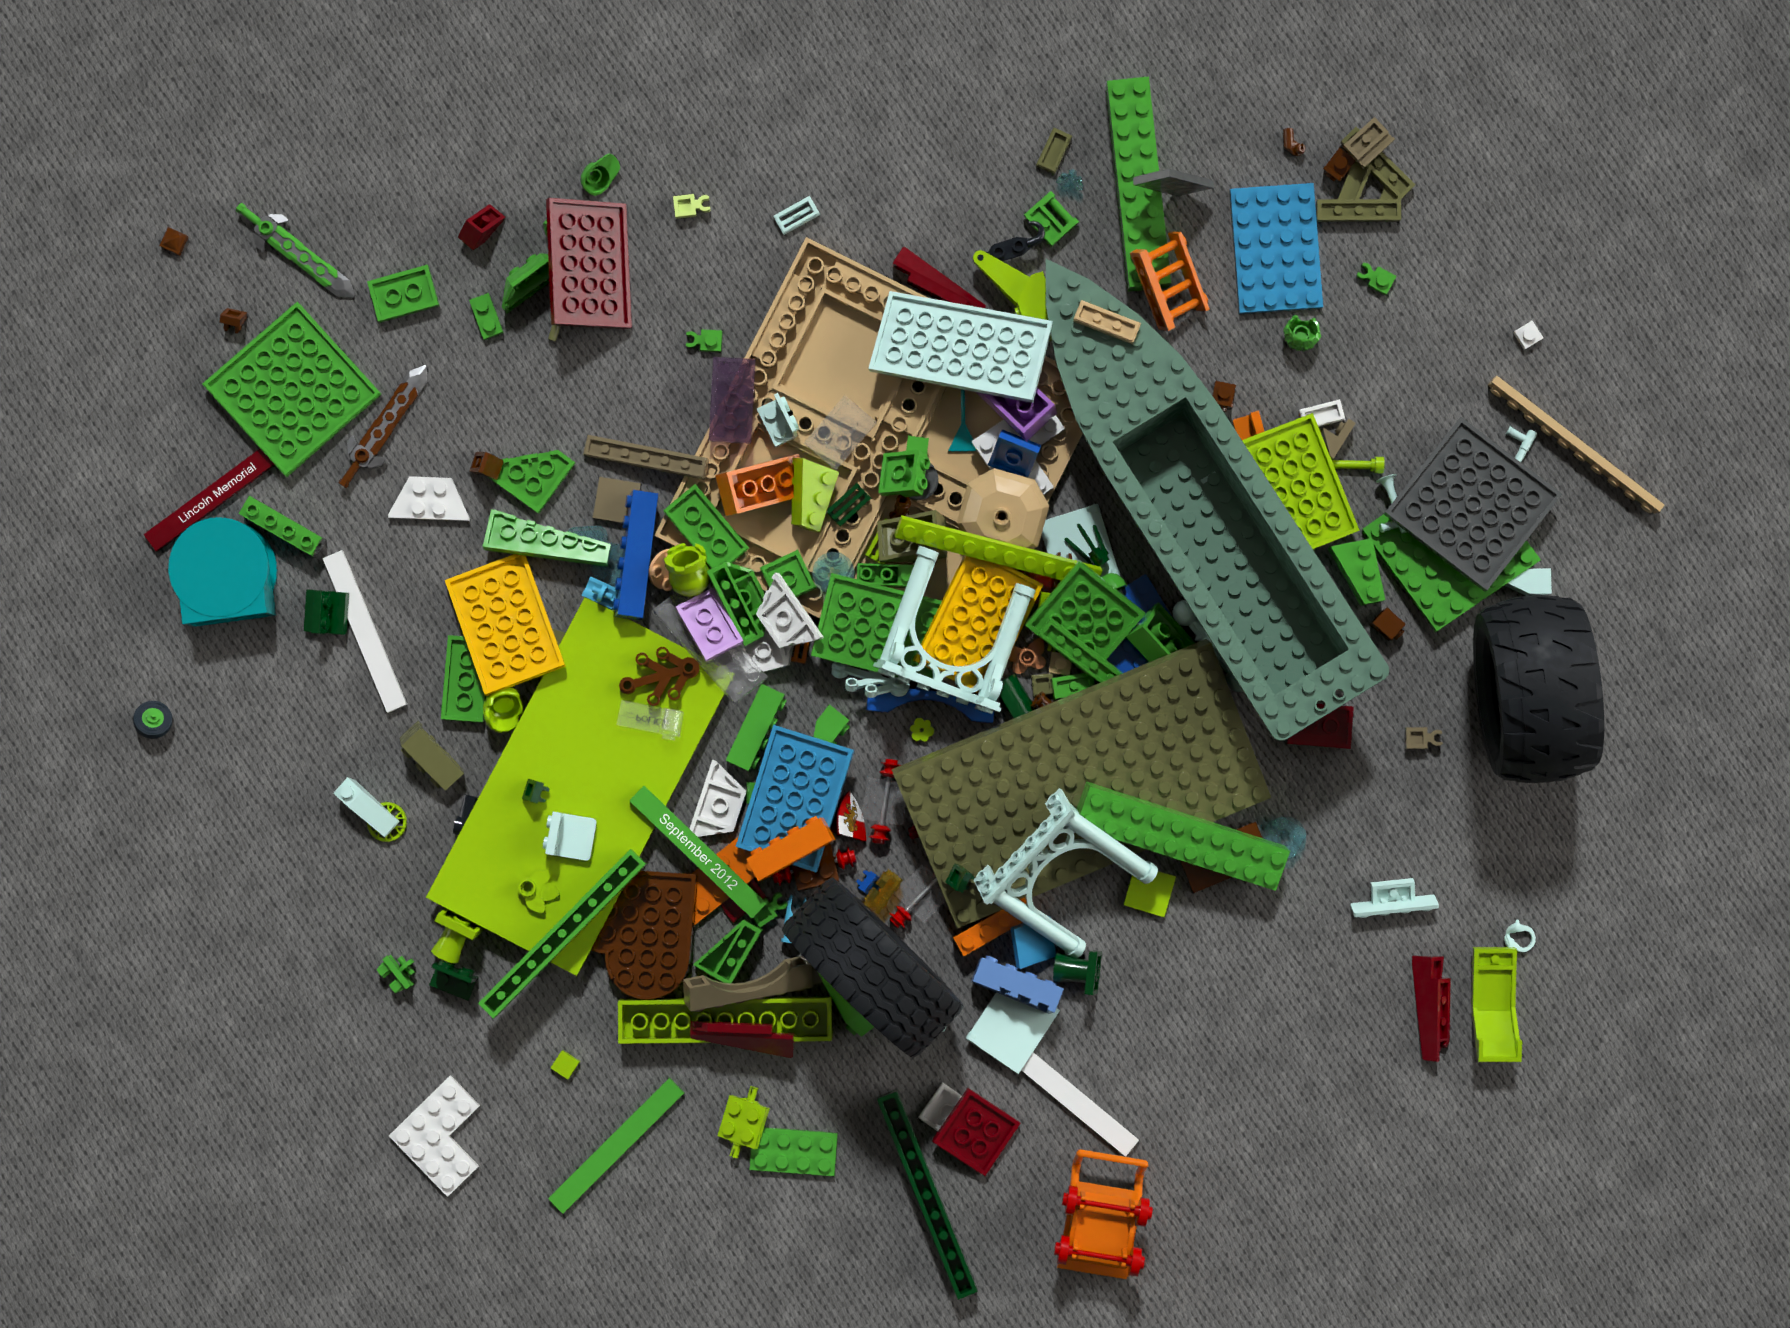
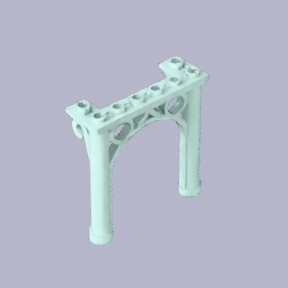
(904, 622)
(1063, 819)

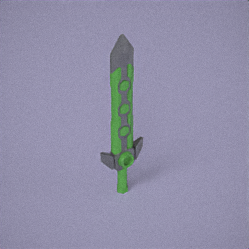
(294, 250)

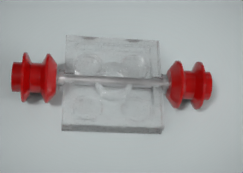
(883, 802)
(920, 895)

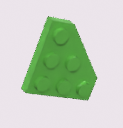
(534, 476)

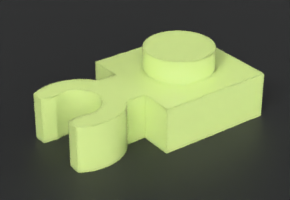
(686, 205)

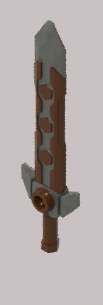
(365, 453)

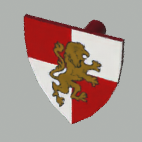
(849, 819)

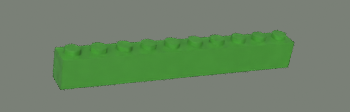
(562, 933)

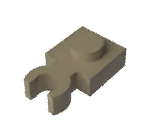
(1419, 738)

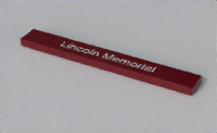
(208, 499)

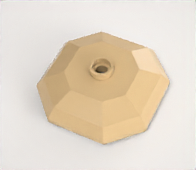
(1007, 493)

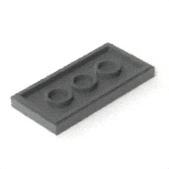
(1173, 182)

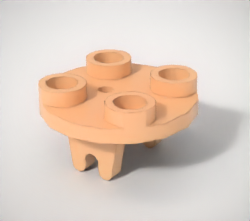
(658, 573)

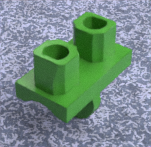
(391, 966)

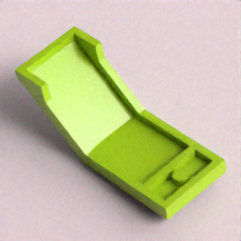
(1494, 1004)

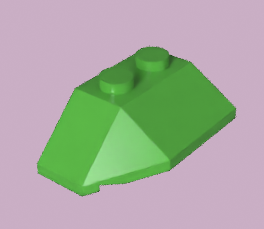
(525, 281)
(741, 598)

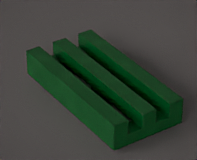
(846, 506)

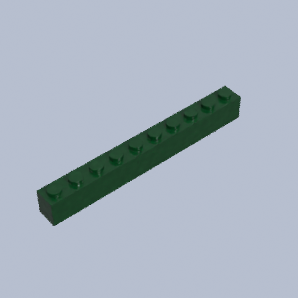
(927, 1194)

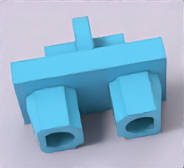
(600, 592)

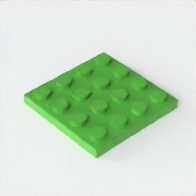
(1088, 610)

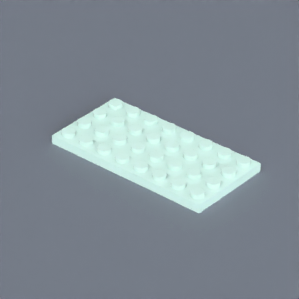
(961, 346)

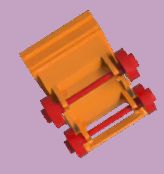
(1102, 1222)

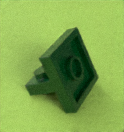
(326, 612)

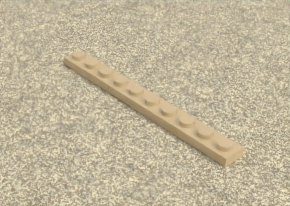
(1569, 440)

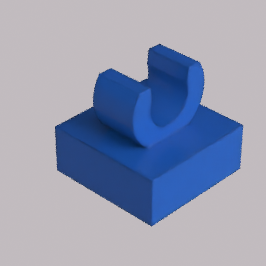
(868, 882)

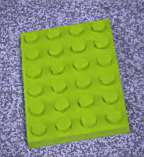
(1304, 479)

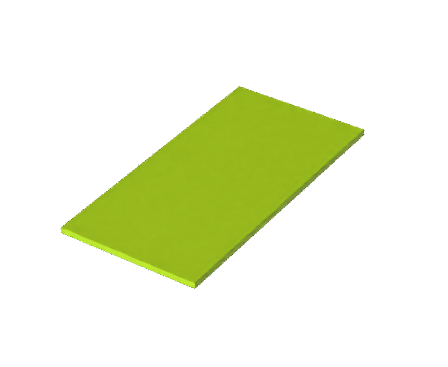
(592, 772)

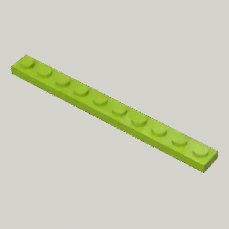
(986, 548)

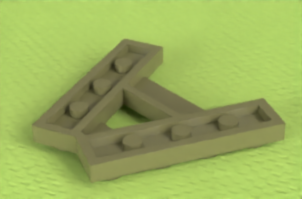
(1351, 208)

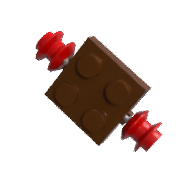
(827, 869)

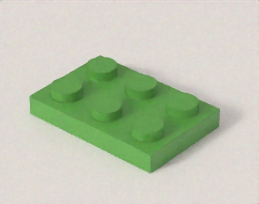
(403, 293)

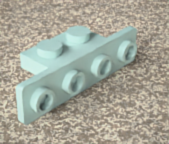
(1393, 897)

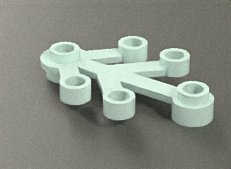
(869, 681)

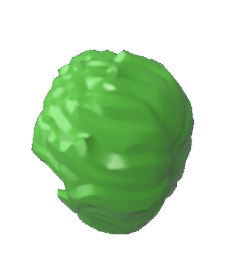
(1301, 334)

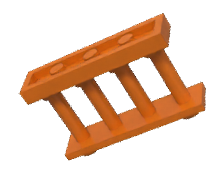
(1150, 281)

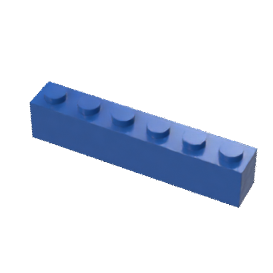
(636, 555)

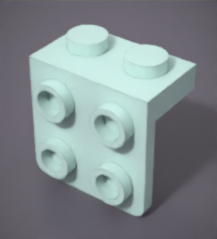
(570, 836)

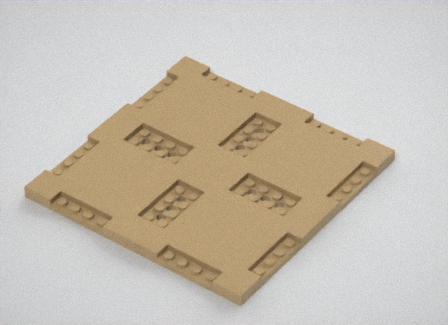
(813, 354)

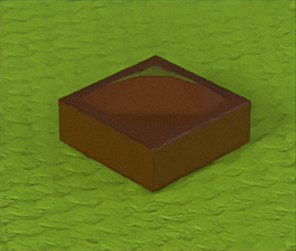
(174, 241)

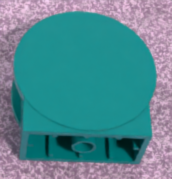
(222, 573)

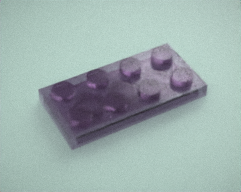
(732, 400)

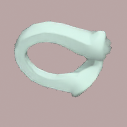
(1517, 927)

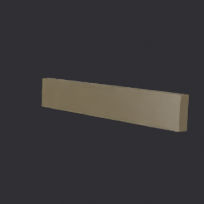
(646, 457)

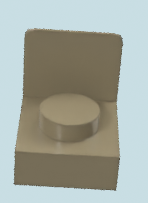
(1335, 442)

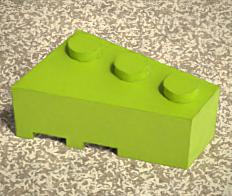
(811, 493)

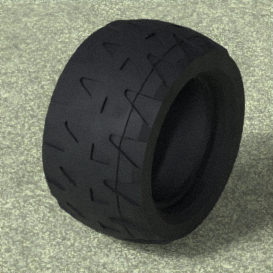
(1538, 689)

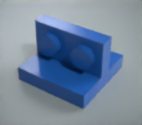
(1014, 454)

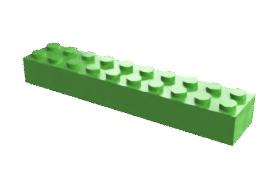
(1133, 156)
(1184, 836)

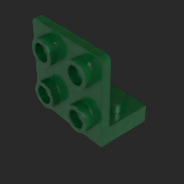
(453, 980)

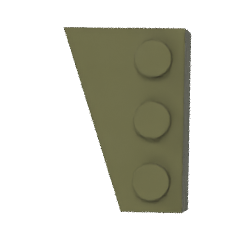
(430, 756)

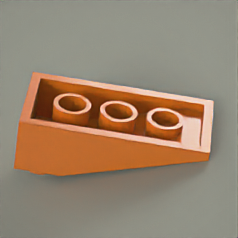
(757, 485)

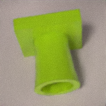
(454, 935)

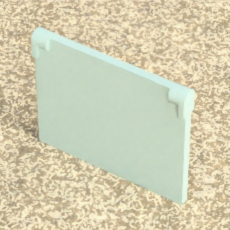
(1065, 526)
(1010, 1030)

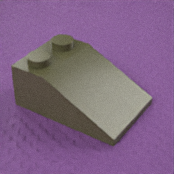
(900, 550)

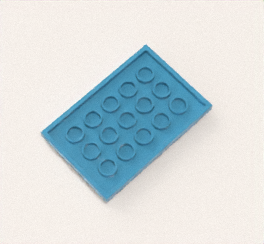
(1276, 248)
(794, 783)

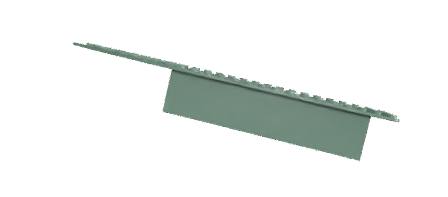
(1221, 540)

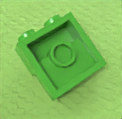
(904, 473)

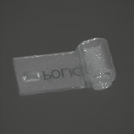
(651, 719)

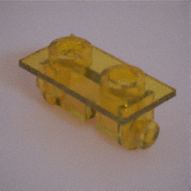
(889, 883)

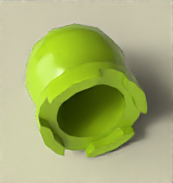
(687, 569)

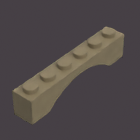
(788, 976)

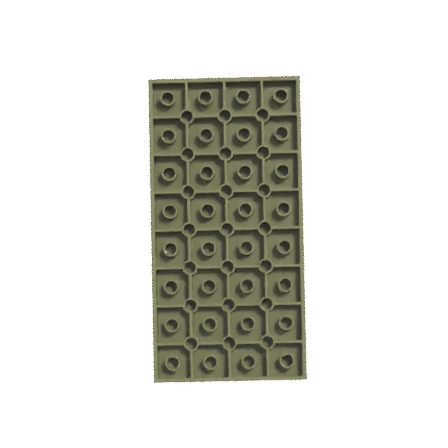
(1147, 733)

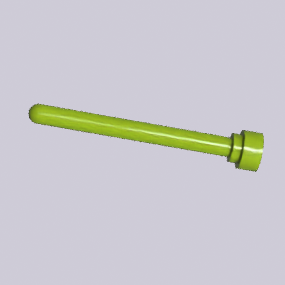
(1375, 464)

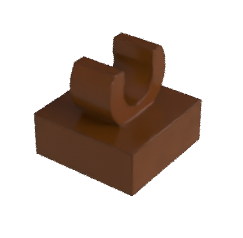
(234, 318)

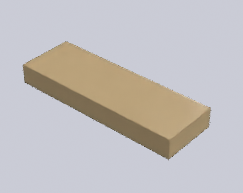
(1107, 322)

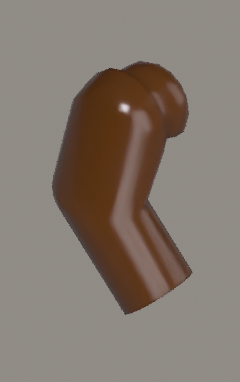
(1290, 144)

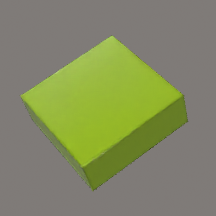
(565, 1064)

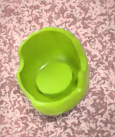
(502, 710)

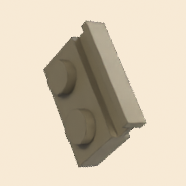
(1368, 142)

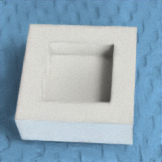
(1528, 335)

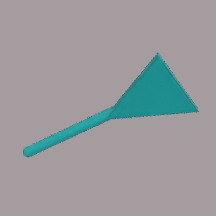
(963, 438)

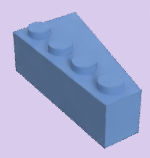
(1017, 985)

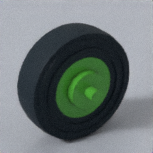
(152, 719)

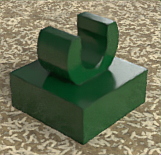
(533, 791)
(959, 878)

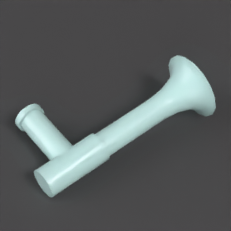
(1526, 440)
(1388, 483)

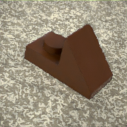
(486, 465)

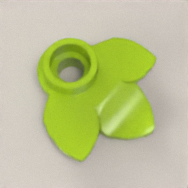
(540, 891)

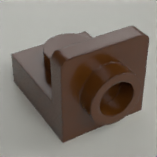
(1338, 165)
(1224, 394)

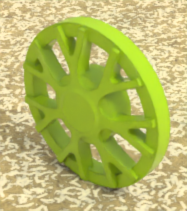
(386, 839)

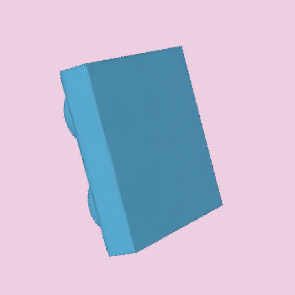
(1030, 946)

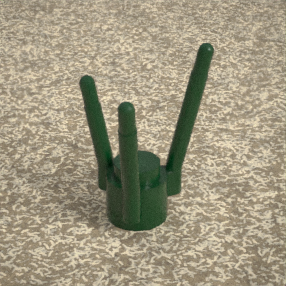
(1097, 556)

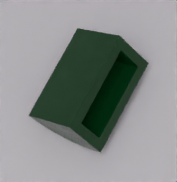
(1015, 697)

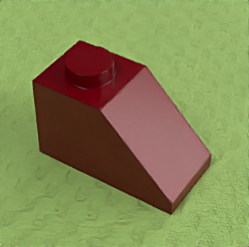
(480, 226)

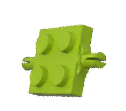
(743, 1121)

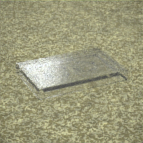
(840, 433)

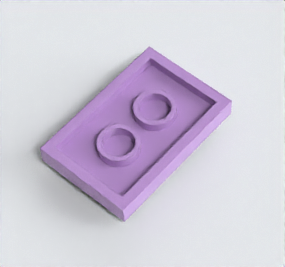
(709, 625)

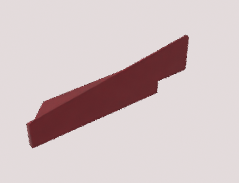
(931, 281)
(1432, 1005)
(744, 1036)

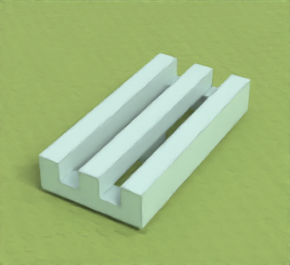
(802, 221)

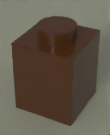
(1388, 624)

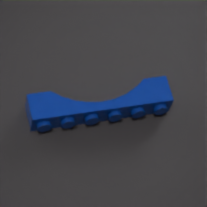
(887, 702)

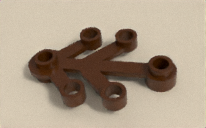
(663, 675)

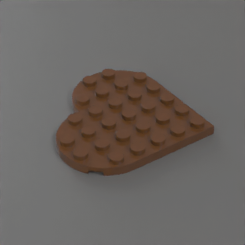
(650, 934)

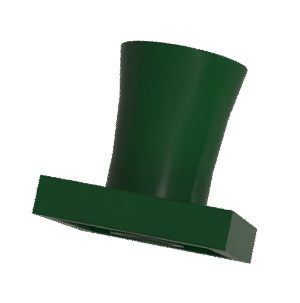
(1079, 970)

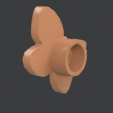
(1028, 656)

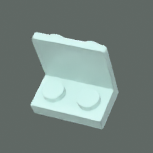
(777, 421)

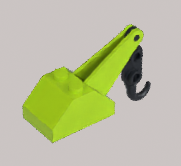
(1023, 291)

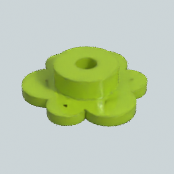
(926, 725)

